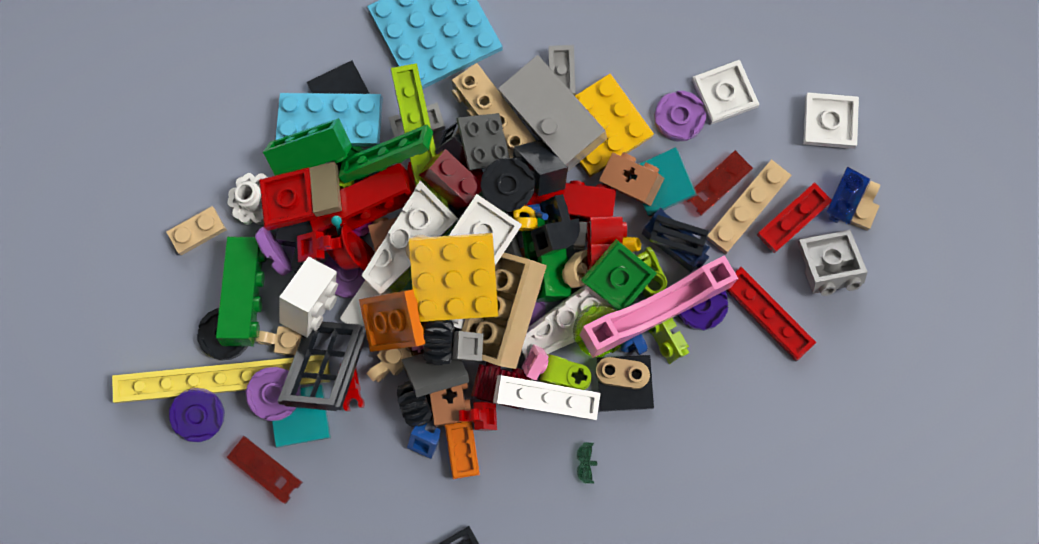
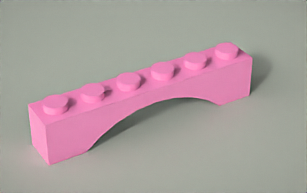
(629, 322)

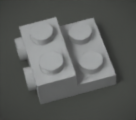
(832, 262)

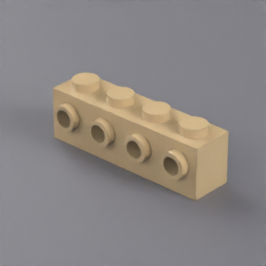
(483, 98)

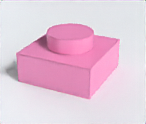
(535, 362)

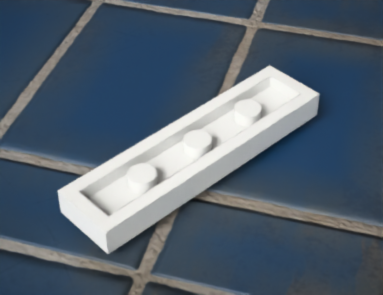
(546, 397)

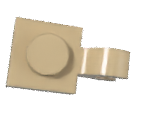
(866, 209)
(285, 341)
(389, 362)

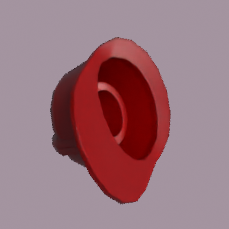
(354, 251)

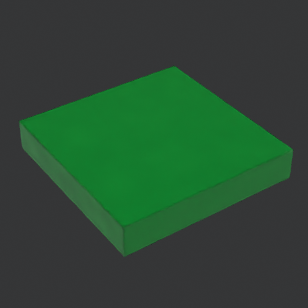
(619, 276)

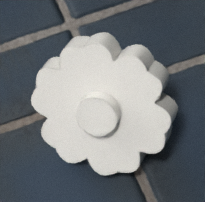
(246, 199)

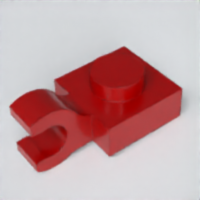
(314, 245)
(353, 393)
(482, 416)

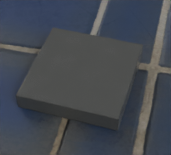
(431, 378)

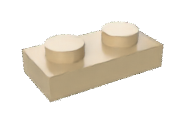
(196, 230)

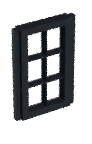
(342, 380)

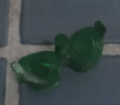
(584, 470)

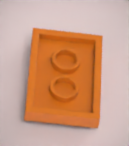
(392, 321)

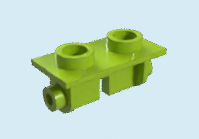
(670, 345)

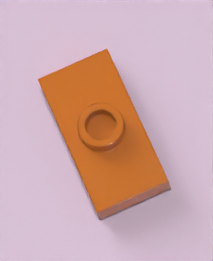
(462, 450)

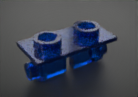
(847, 196)

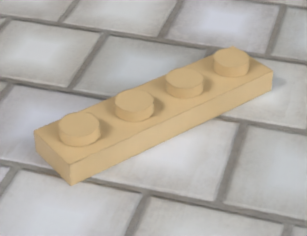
(748, 206)

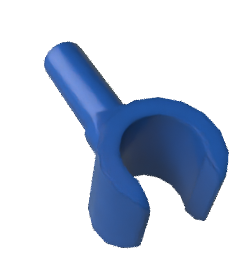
(539, 214)

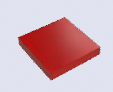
(287, 199)

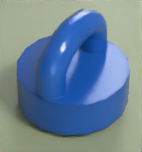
(636, 343)

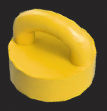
(528, 223)

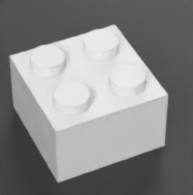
(308, 297)

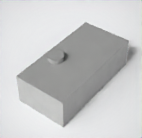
(553, 112)

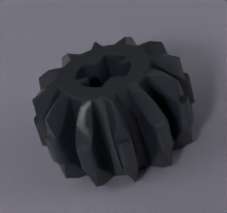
(439, 341)
(414, 409)

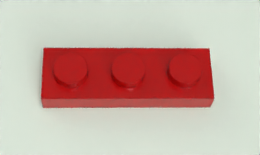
(794, 217)

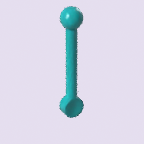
(336, 221)

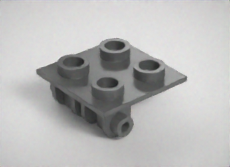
(482, 140)

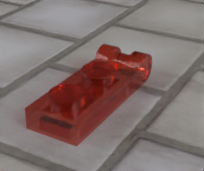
(720, 182)
(264, 469)

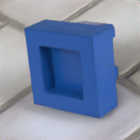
(424, 441)

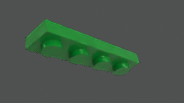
(386, 154)

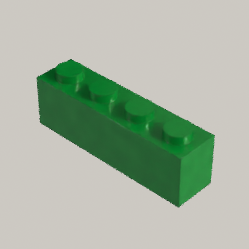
(240, 292)

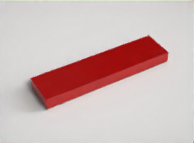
(770, 315)

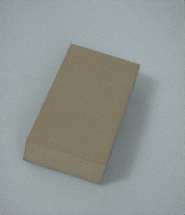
(325, 189)

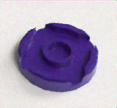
(706, 314)
(196, 414)

